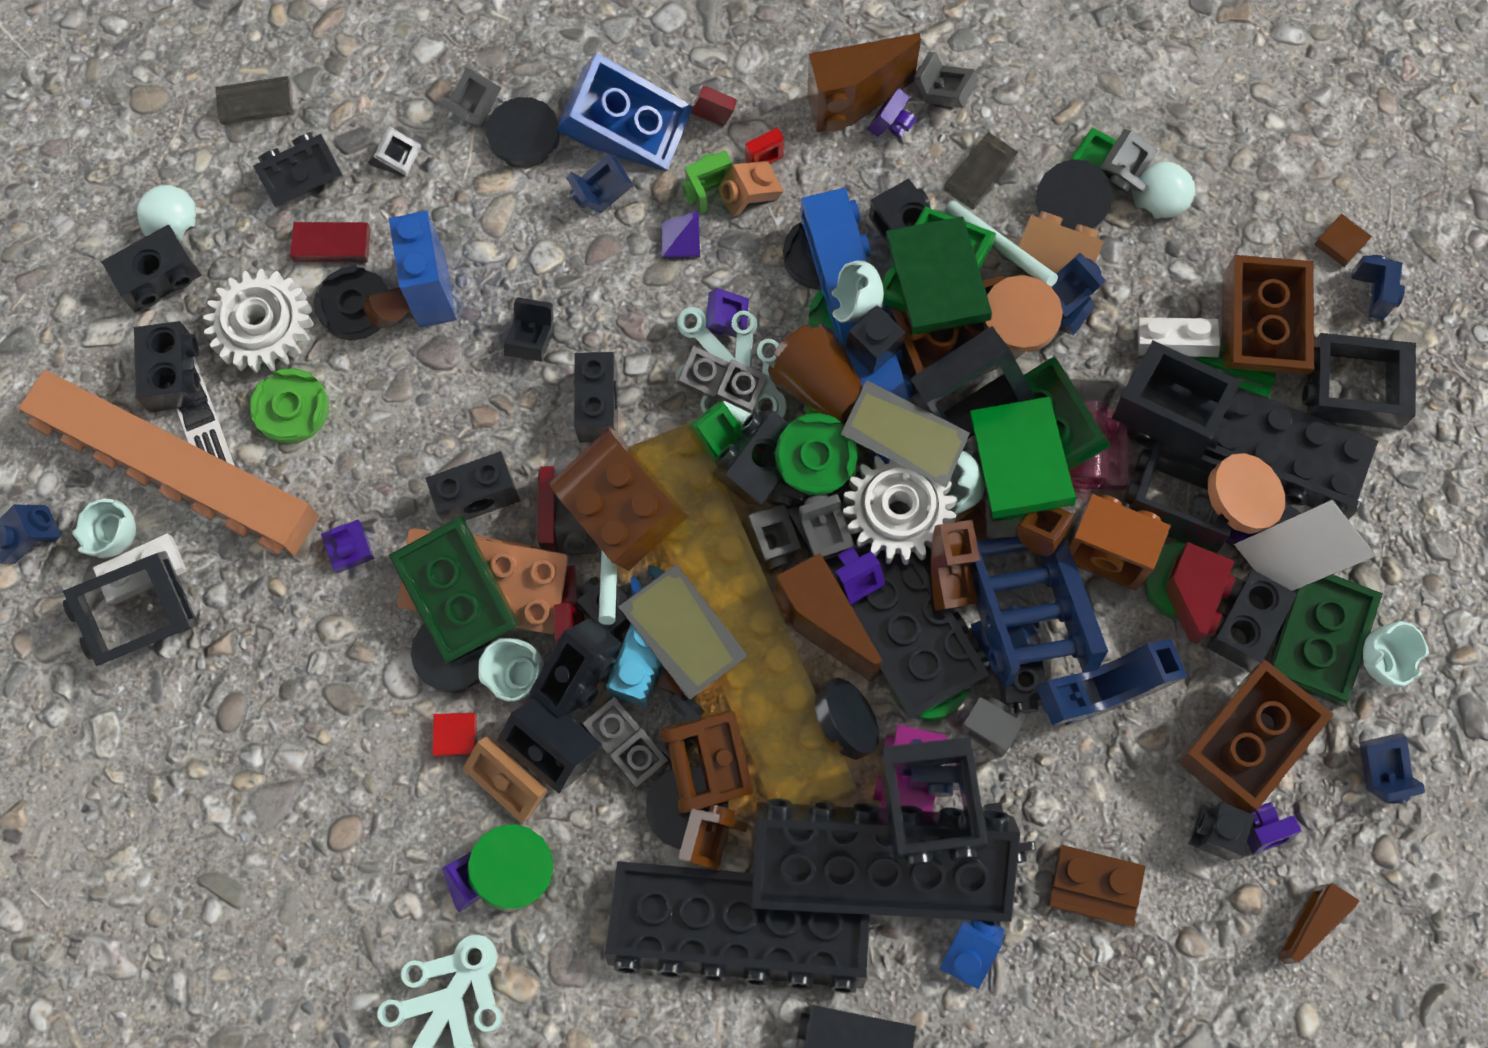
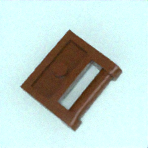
(720, 759)

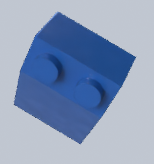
(624, 115)

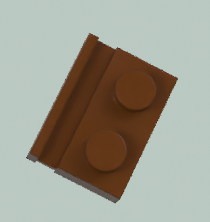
(1096, 886)

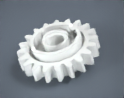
(234, 315)
(889, 530)

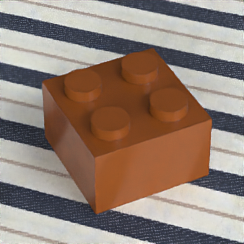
(1117, 541)

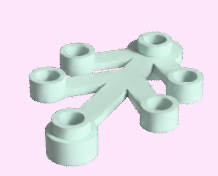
(743, 353)
(448, 1003)

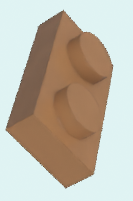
(504, 779)

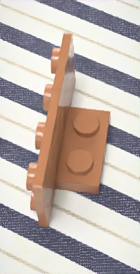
(527, 576)

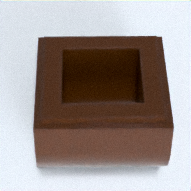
(386, 308)
(1044, 530)

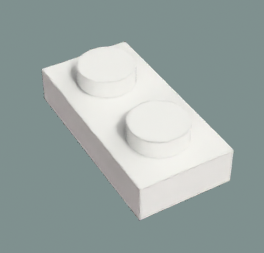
(1186, 335)
(139, 582)

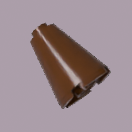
(817, 371)

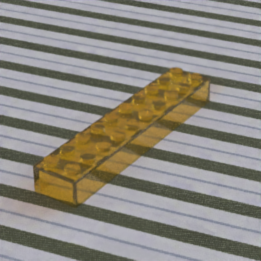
(770, 685)

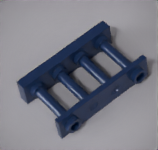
(1071, 607)

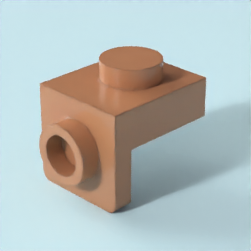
(749, 184)

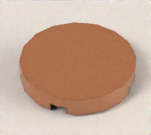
(1024, 312)
(1246, 493)

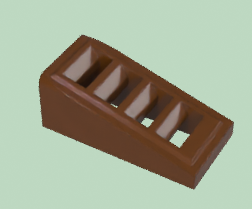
(1320, 916)

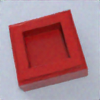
(765, 147)
(454, 734)

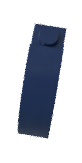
(1113, 684)

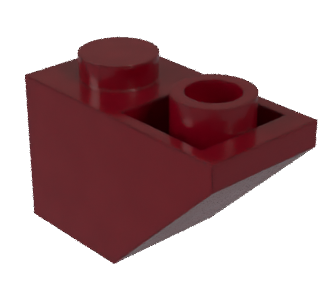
(1196, 587)

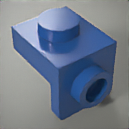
(973, 951)

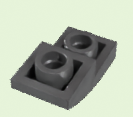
(721, 379)
(625, 741)

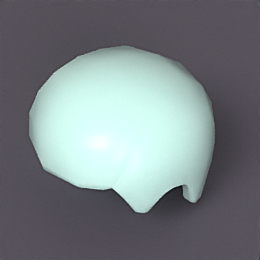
(1168, 190)
(166, 206)
(858, 291)
(967, 483)
(105, 529)
(1394, 653)
(510, 669)

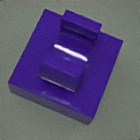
(892, 116)
(722, 308)
(347, 546)
(859, 575)
(1270, 830)

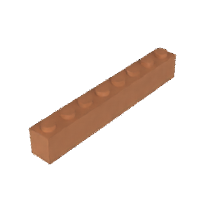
(168, 462)

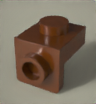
(707, 836)

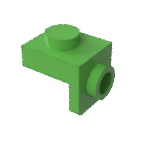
(705, 176)

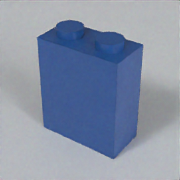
(422, 269)

